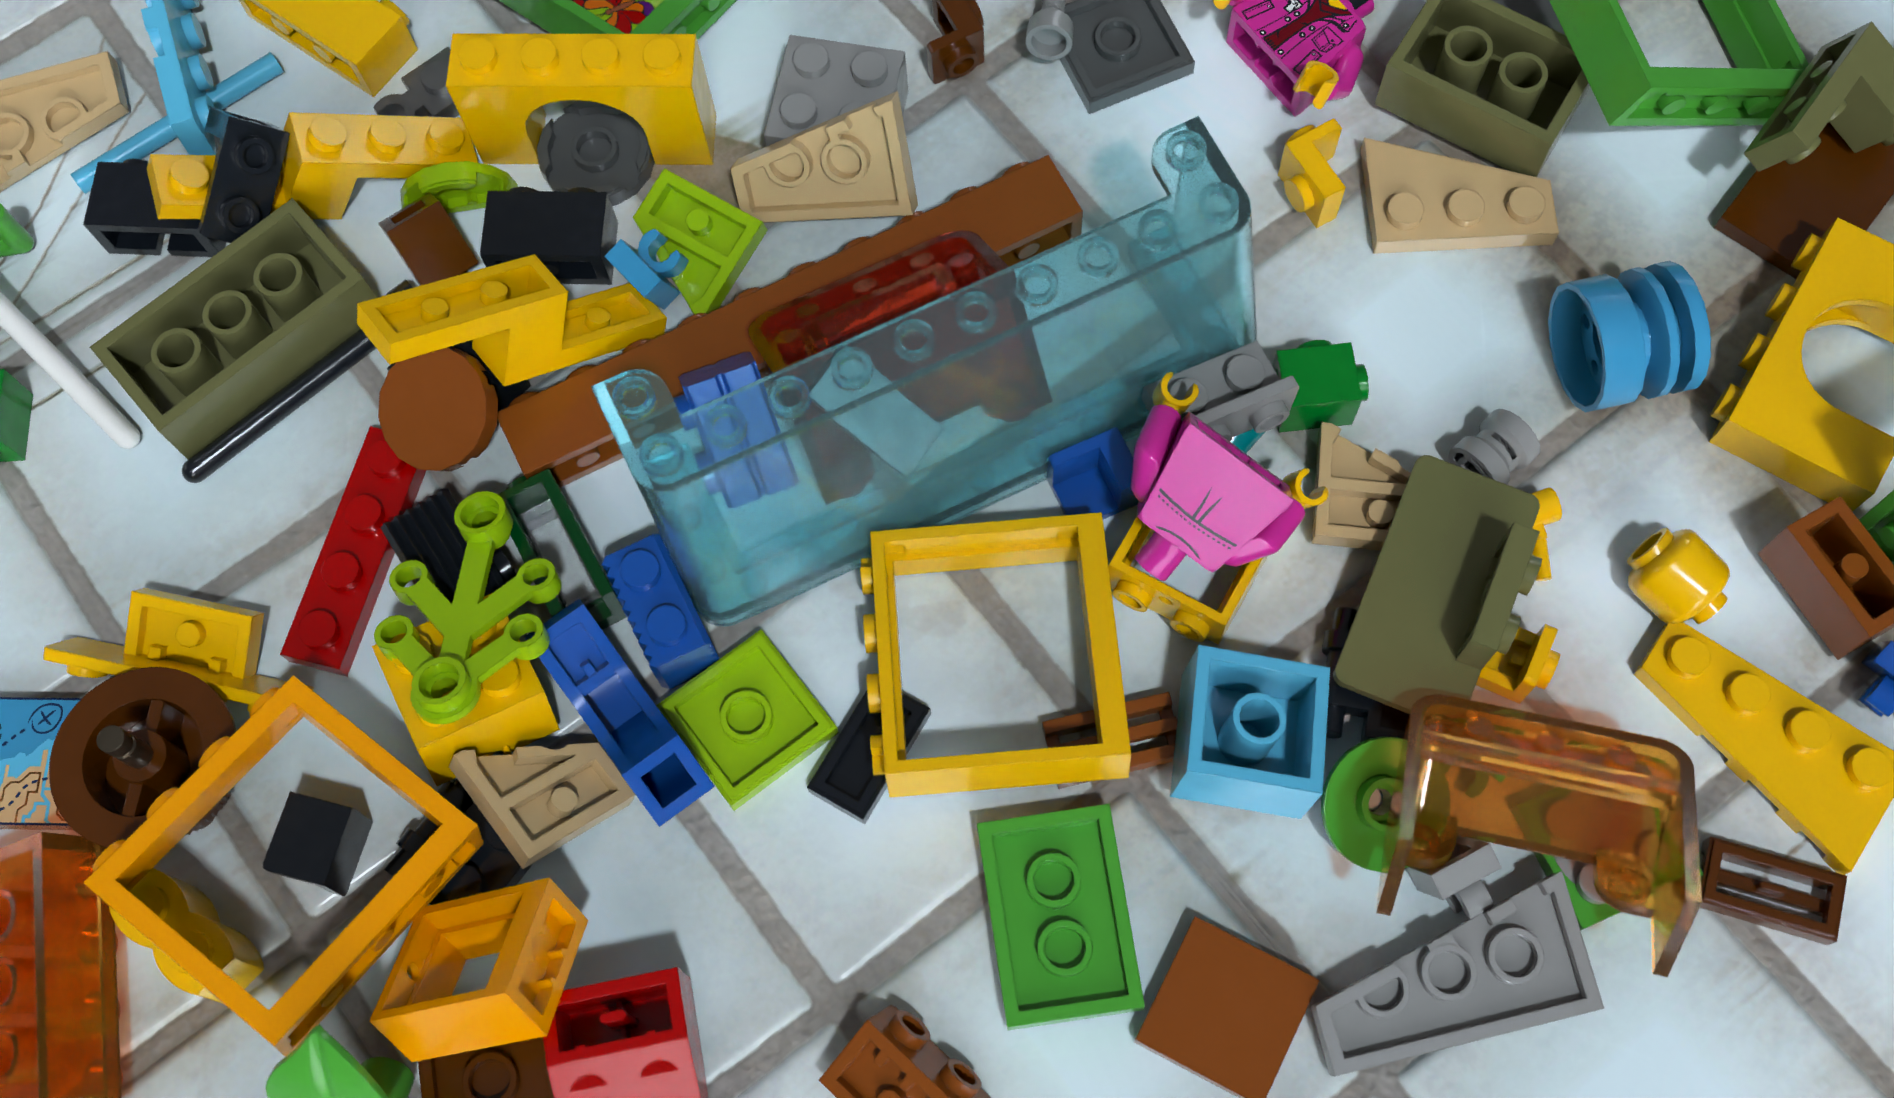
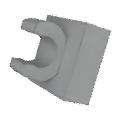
(1461, 877)

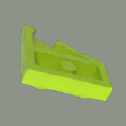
(706, 231)

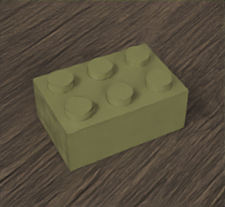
(1485, 81)

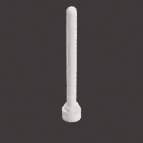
(67, 375)

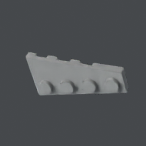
(1474, 982)

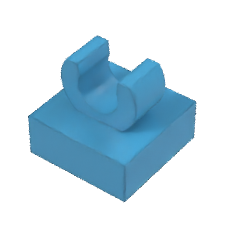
(644, 271)

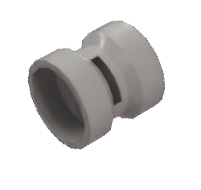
(1498, 448)

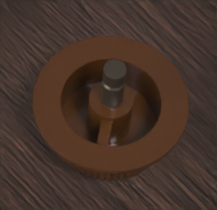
(130, 746)

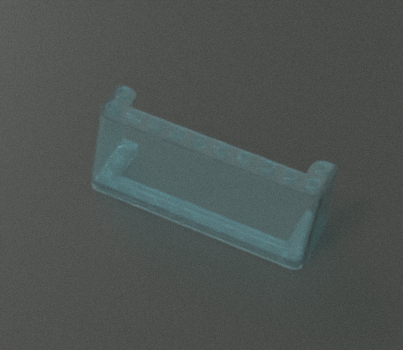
(944, 401)

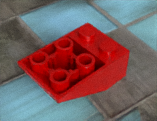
(627, 1040)

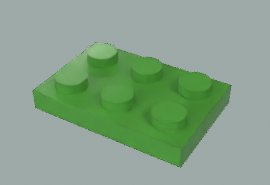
(1059, 917)

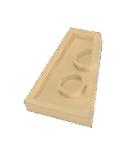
(54, 111)
(832, 170)
(1451, 203)

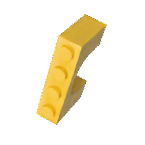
(654, 78)
(1775, 411)

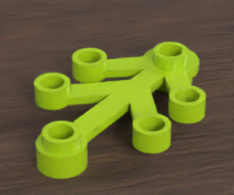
(485, 527)

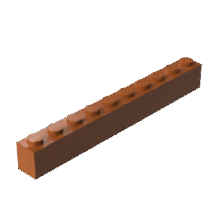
(564, 424)

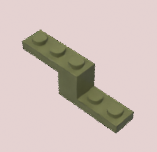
(1843, 85)

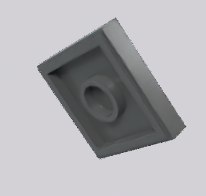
(1122, 50)

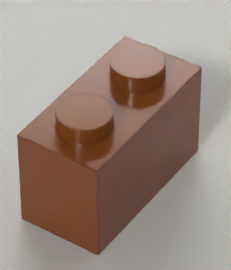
(1835, 576)

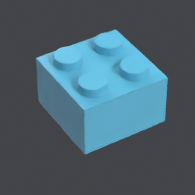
(1251, 732)

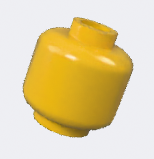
(1678, 576)

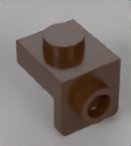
(961, 40)

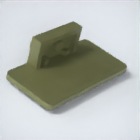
(1441, 587)

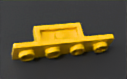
(181, 634)

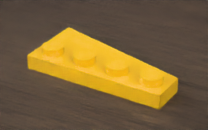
(1798, 754)

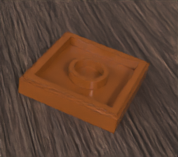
(1227, 1011)

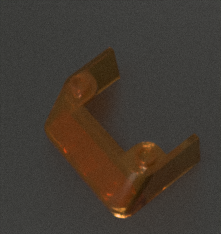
(1552, 792)

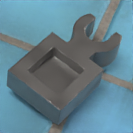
(425, 91)

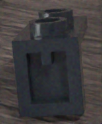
(242, 174)

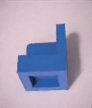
(1093, 476)

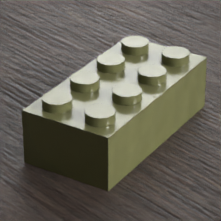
(236, 329)

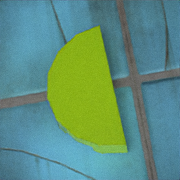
(456, 185)

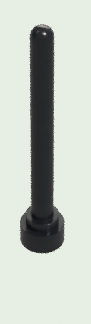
(280, 404)

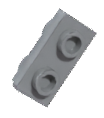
(1235, 392)

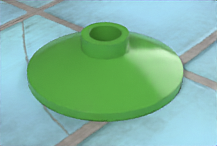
(1346, 797)

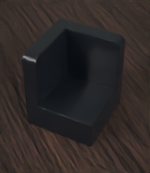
(318, 843)

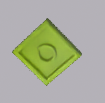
(748, 719)

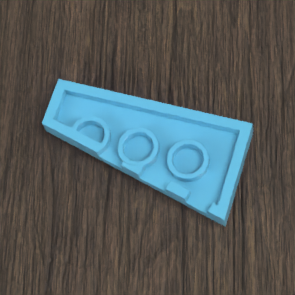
(182, 70)

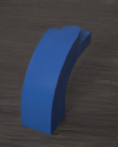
(622, 714)

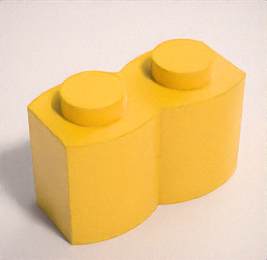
(198, 922)

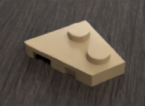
(1361, 491)
(543, 794)

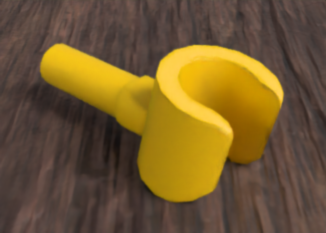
(1549, 512)

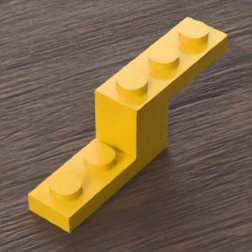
(322, 161)
(513, 316)

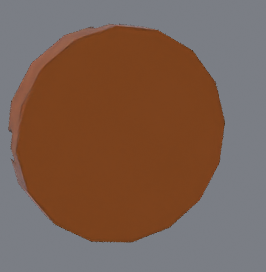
(438, 410)

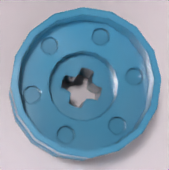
(1629, 336)

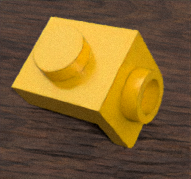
(1307, 175)
(1524, 666)

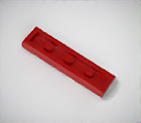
(352, 560)

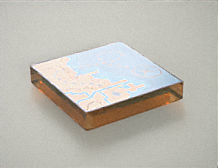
(26, 744)

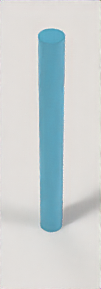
(161, 133)

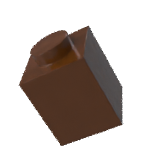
(428, 241)

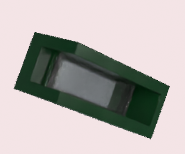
(549, 530)

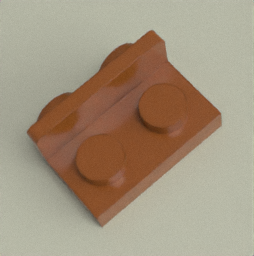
(898, 1060)

